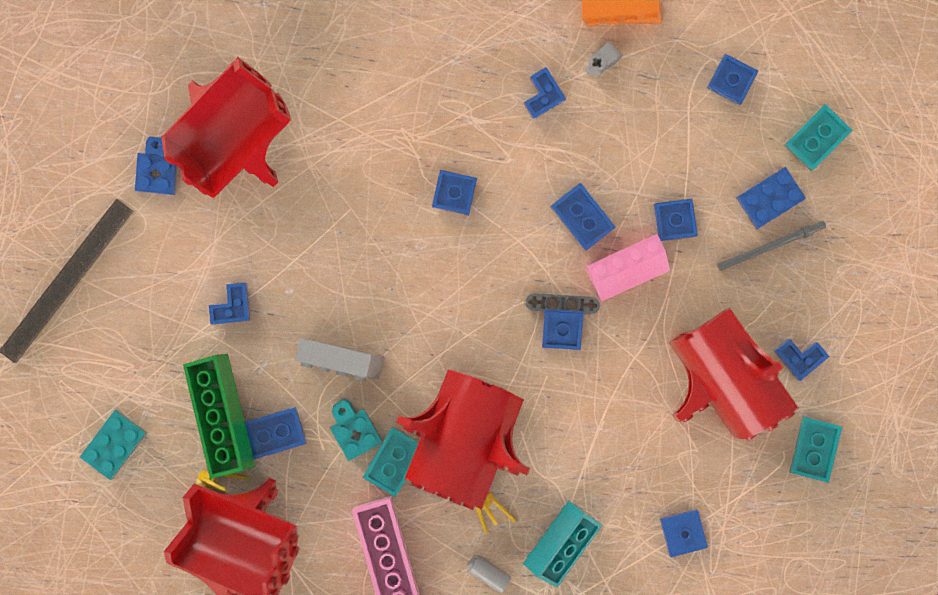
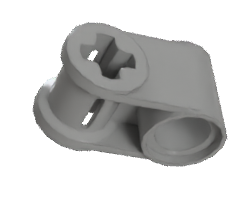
(605, 58)

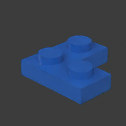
(548, 97)
(235, 310)
(800, 362)

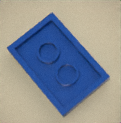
(771, 198)
(582, 216)
(275, 433)

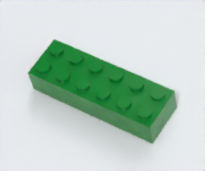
(218, 415)

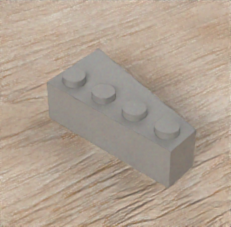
(338, 358)

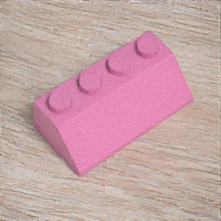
(628, 268)

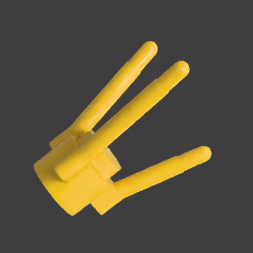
(204, 480)
(487, 503)

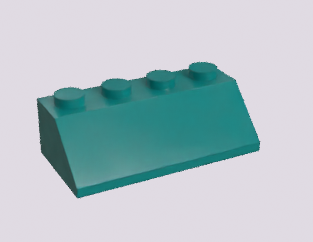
(562, 544)

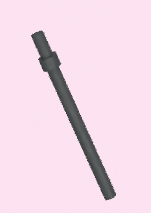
(805, 232)

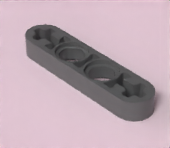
(562, 302)

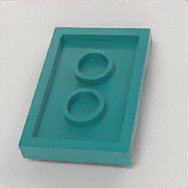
(818, 137)
(113, 444)
(815, 449)
(392, 462)

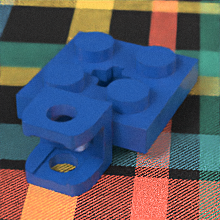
(148, 163)

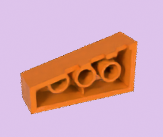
(621, 12)

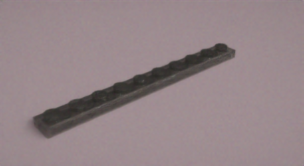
(66, 281)

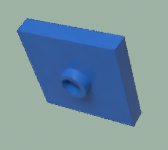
(732, 79)
(454, 192)
(675, 219)
(562, 329)
(683, 533)

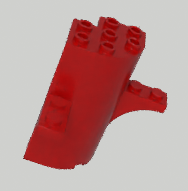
(226, 130)
(733, 376)
(464, 440)
(235, 542)

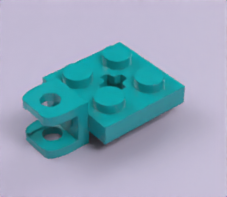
(349, 421)

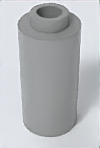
(488, 573)

